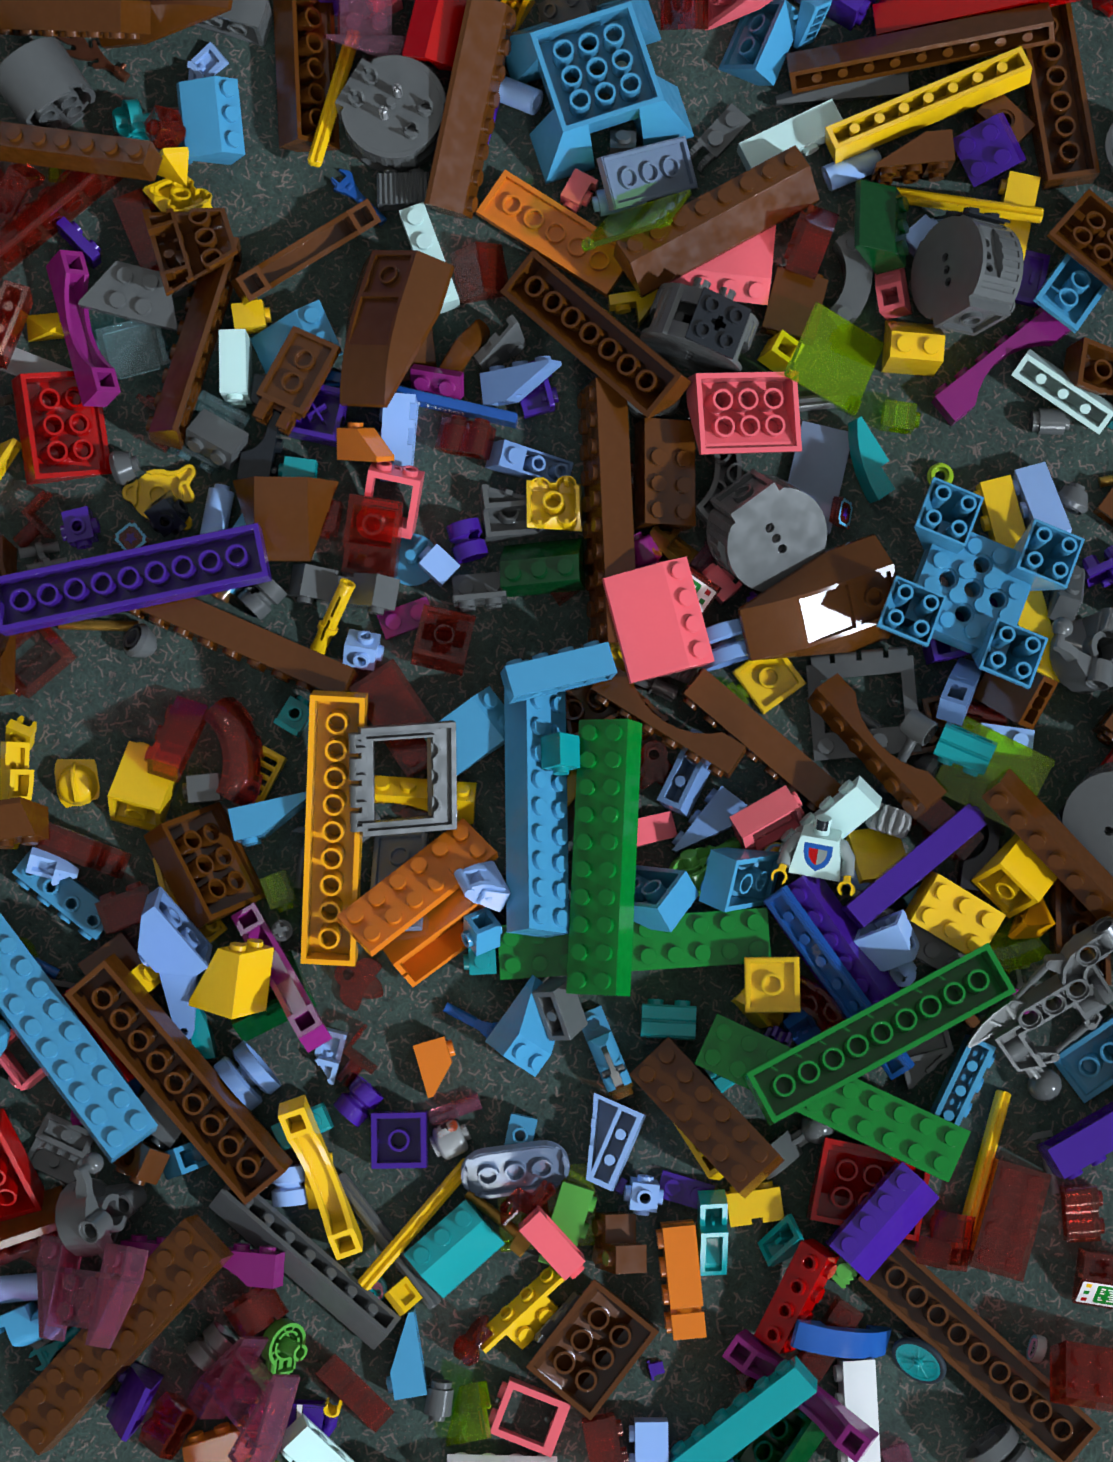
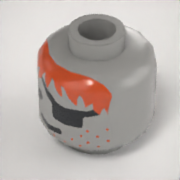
(450, 1139)

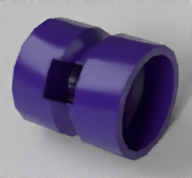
(467, 540)
(358, 1101)

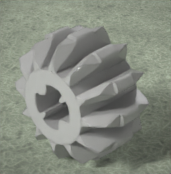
(890, 821)

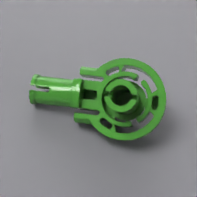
(693, 860)
(284, 1349)

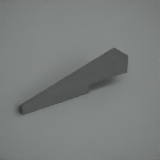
(875, 88)
(505, 517)

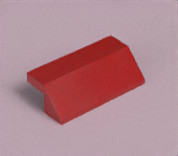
(435, 32)

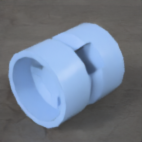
(289, 1188)

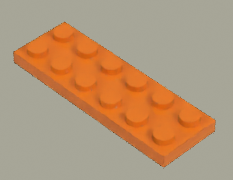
(550, 231)
(414, 888)

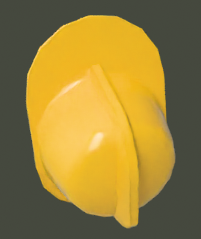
(76, 781)

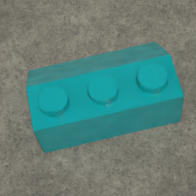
(454, 1248)

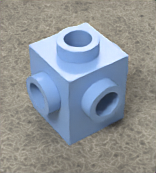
(362, 649)
(636, 1188)

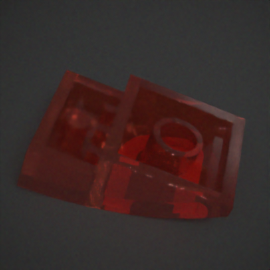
(372, 535)

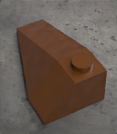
(1090, 366)

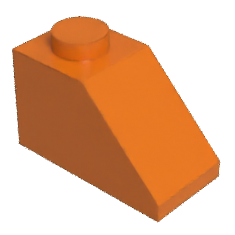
(361, 444)
(434, 1060)

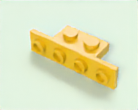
(526, 1312)

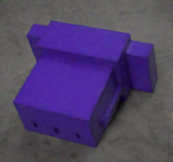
(619, 1189)
(654, 1368)

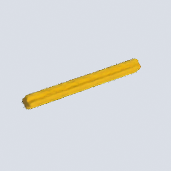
(329, 110)
(958, 203)
(986, 1154)
(412, 1228)

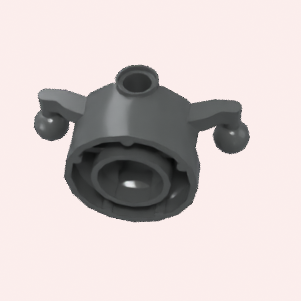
(1084, 652)
(94, 1212)

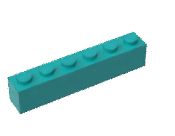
(748, 1415)

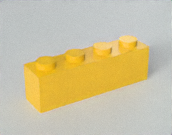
(1022, 190)

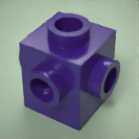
(77, 519)

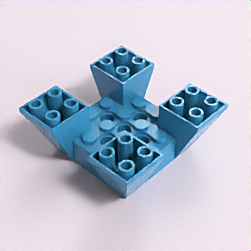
(556, 52)
(927, 609)

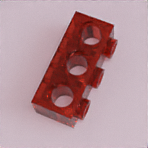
(839, 1314)
(354, 1392)

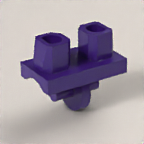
(1099, 572)

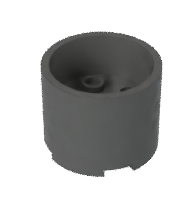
(44, 85)

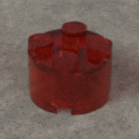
(255, 1311)

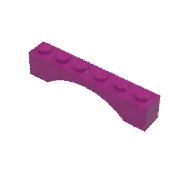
(93, 374)
(961, 395)
(284, 981)
(252, 1266)
(836, 1421)

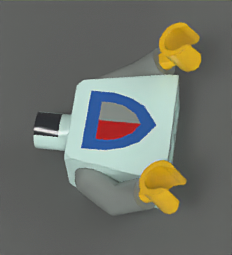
(818, 853)

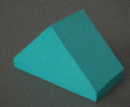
(781, 1241)

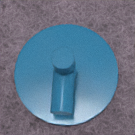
(408, 569)

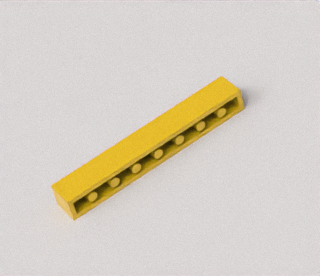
(928, 104)
(1006, 526)

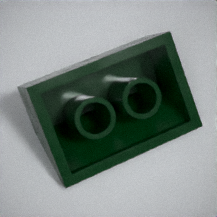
(881, 226)
(542, 567)
(259, 1023)
(787, 1441)

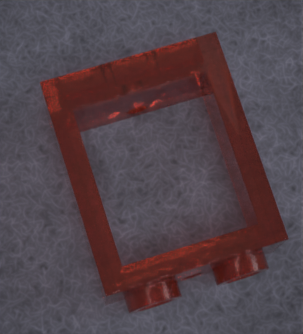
(61, 648)

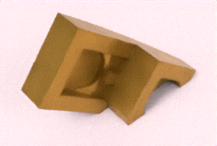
(672, 545)

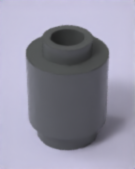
(1049, 421)
(439, 1399)

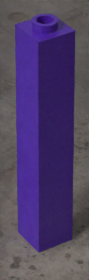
(914, 865)

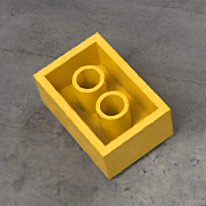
(953, 914)

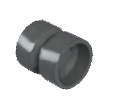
(261, 597)
(211, 1347)

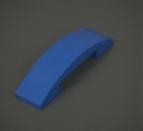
(840, 1341)

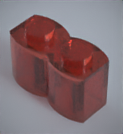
(465, 438)
(1081, 1213)
(167, 1426)

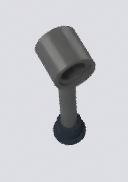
(918, 730)

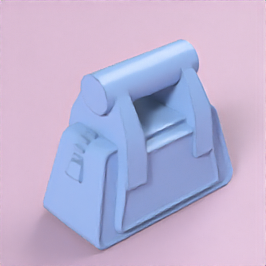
(483, 885)

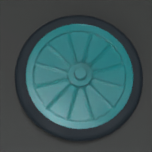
(919, 1360)

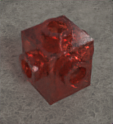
(165, 127)

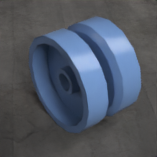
(724, 644)
(250, 1072)

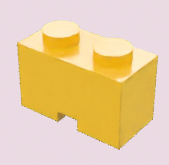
(762, 1203)

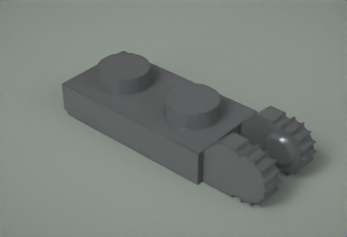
(720, 135)

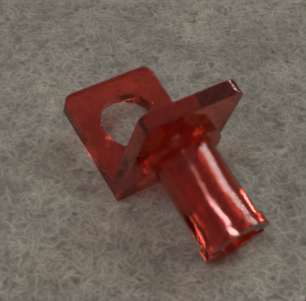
(35, 524)
(357, 1061)
(526, 1202)

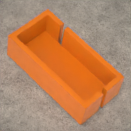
(425, 951)
(683, 1279)

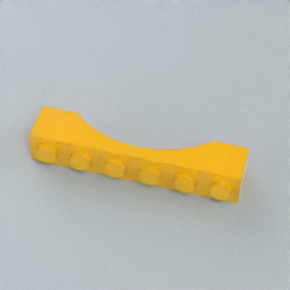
(414, 793)
(314, 1157)

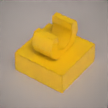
(18, 732)
(403, 1296)

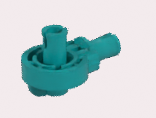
(129, 120)

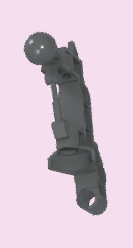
(1089, 997)

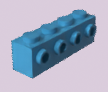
(558, 671)
(69, 897)
(963, 1081)

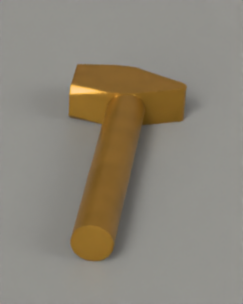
(520, 1243)

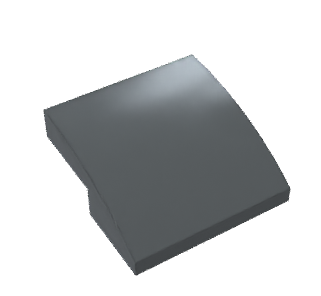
(59, 1148)

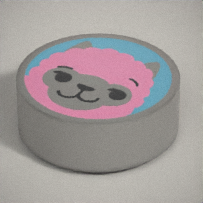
(1036, 1348)

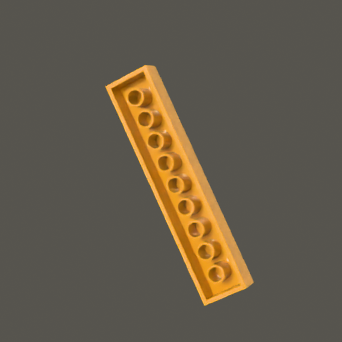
(330, 847)

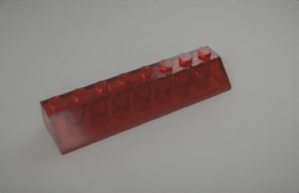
(38, 219)

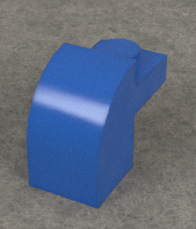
(801, 1026)

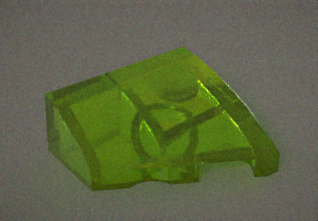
(1017, 952)
(470, 1414)

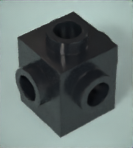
(167, 514)

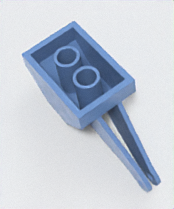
(176, 952)

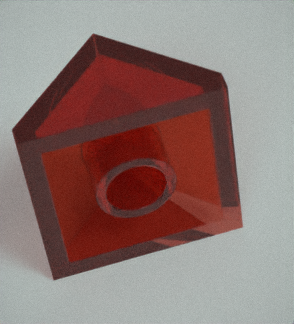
(479, 272)

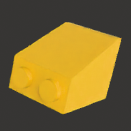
(912, 348)
(135, 794)
(1014, 878)
(236, 980)

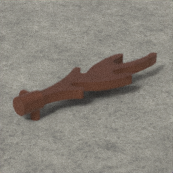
(85, 53)

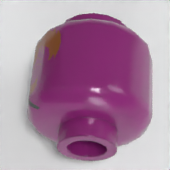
(645, 550)

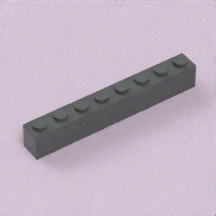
(309, 1266)

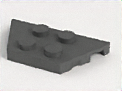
(132, 295)
(927, 1057)

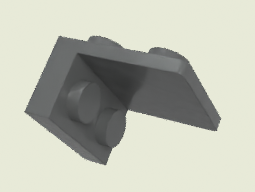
(564, 10)
(478, 590)

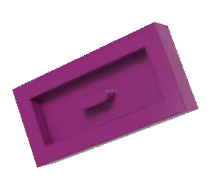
(437, 381)
(403, 619)

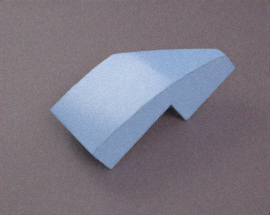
(206, 62)
(50, 866)
(330, 1054)

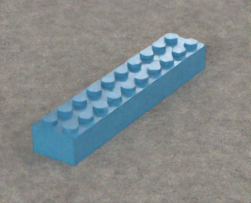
(535, 820)
(68, 1052)

